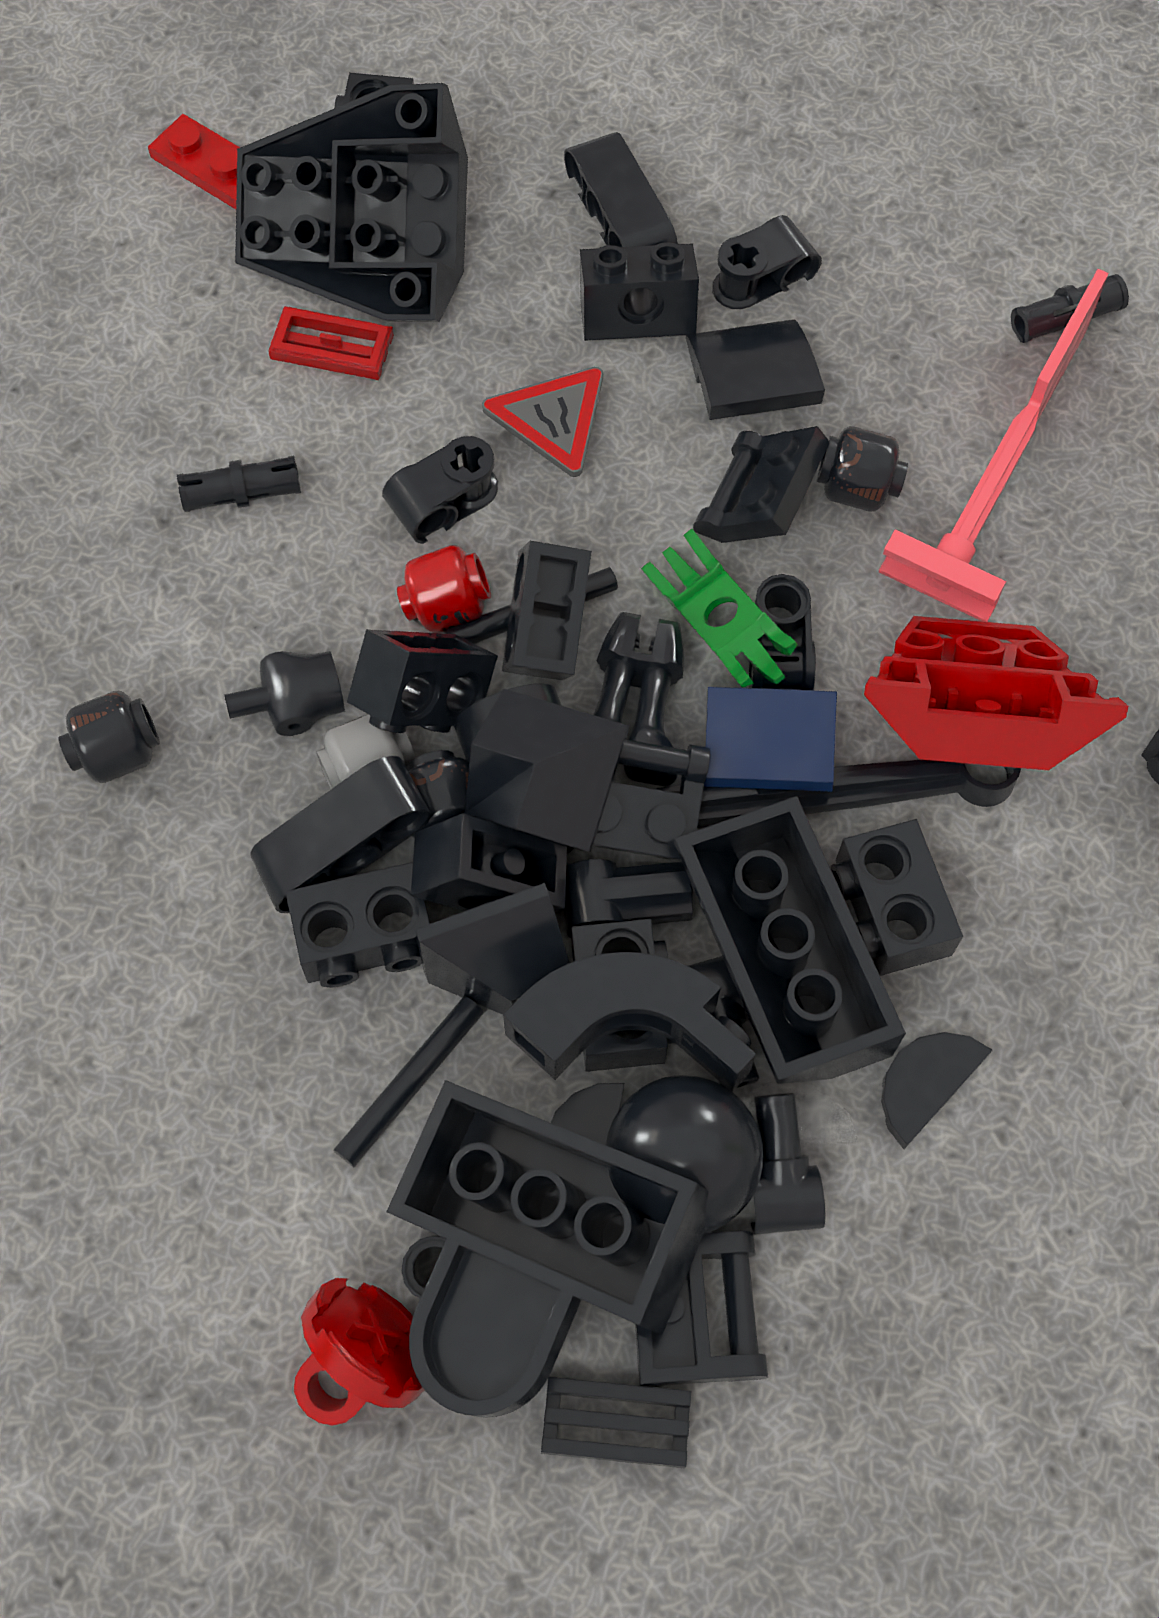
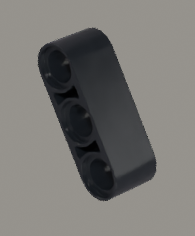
(618, 193)
(342, 830)

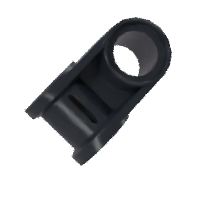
(763, 263)
(439, 491)
(800, 666)

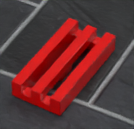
(328, 350)

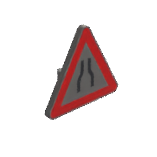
(552, 416)

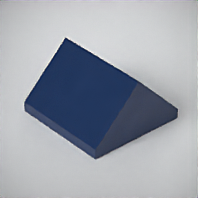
(771, 738)

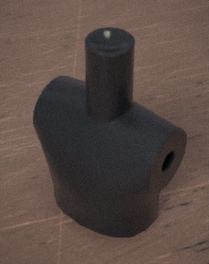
(293, 691)

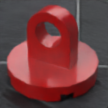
(362, 1346)

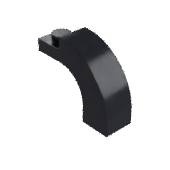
(627, 992)

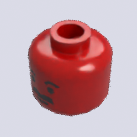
(444, 588)

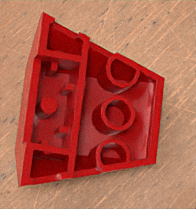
(986, 697)

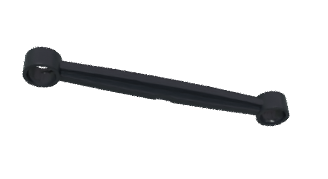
(859, 787)

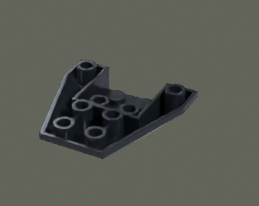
(361, 203)

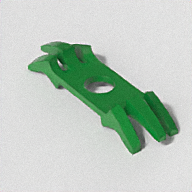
(707, 593)

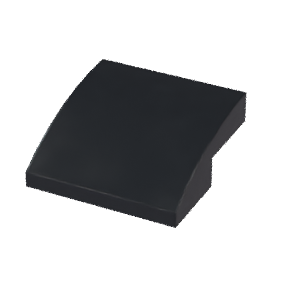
(755, 369)

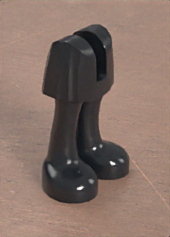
(650, 673)

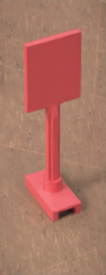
(946, 570)

